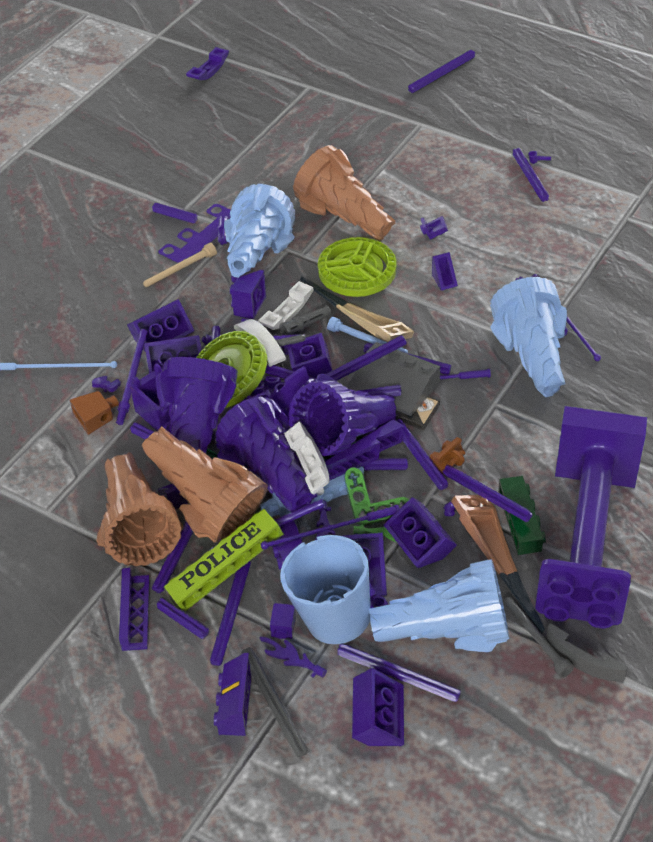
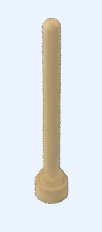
(208, 251)

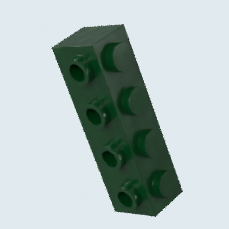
(526, 535)

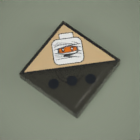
(422, 415)

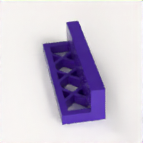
(126, 609)

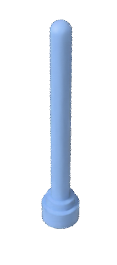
(336, 325)

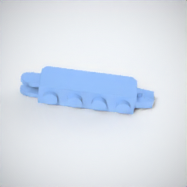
(332, 490)

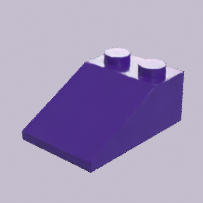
(374, 550)

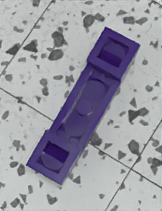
(211, 66)

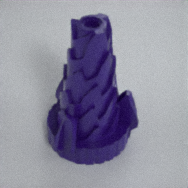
(196, 396)
(338, 414)
(256, 439)

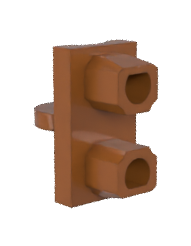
(451, 454)

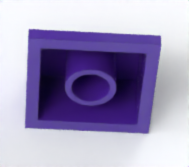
(248, 294)
(311, 354)

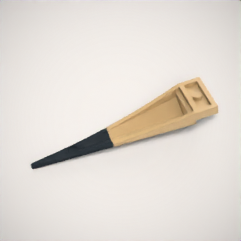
(379, 326)

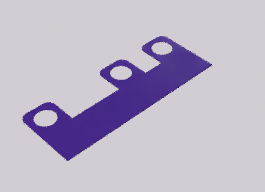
(198, 240)

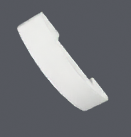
(289, 308)
(273, 350)
(309, 456)

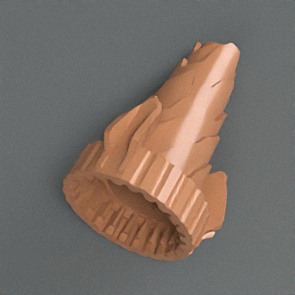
(329, 184)
(218, 490)
(138, 521)

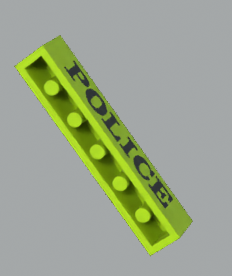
(223, 560)

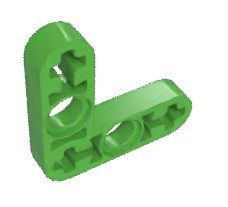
(365, 505)

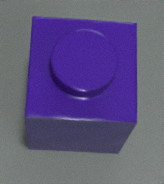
(283, 621)

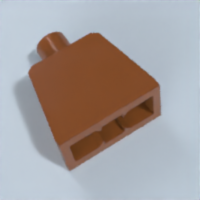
(93, 410)

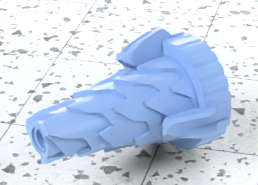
(258, 220)
(531, 321)
(460, 608)

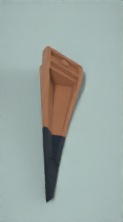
(483, 525)

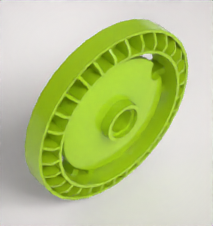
(355, 266)
(237, 351)

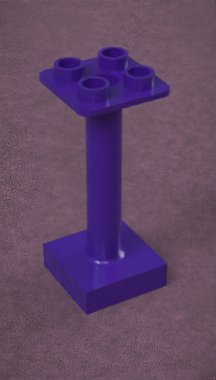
(599, 452)

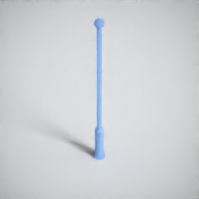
(12, 366)

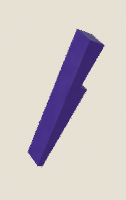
(365, 449)

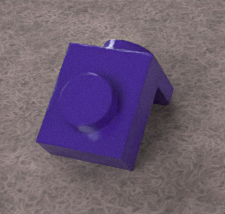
(434, 228)

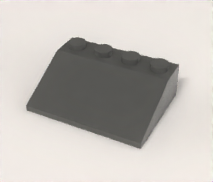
(414, 375)

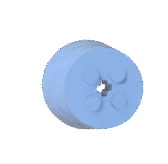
(329, 587)

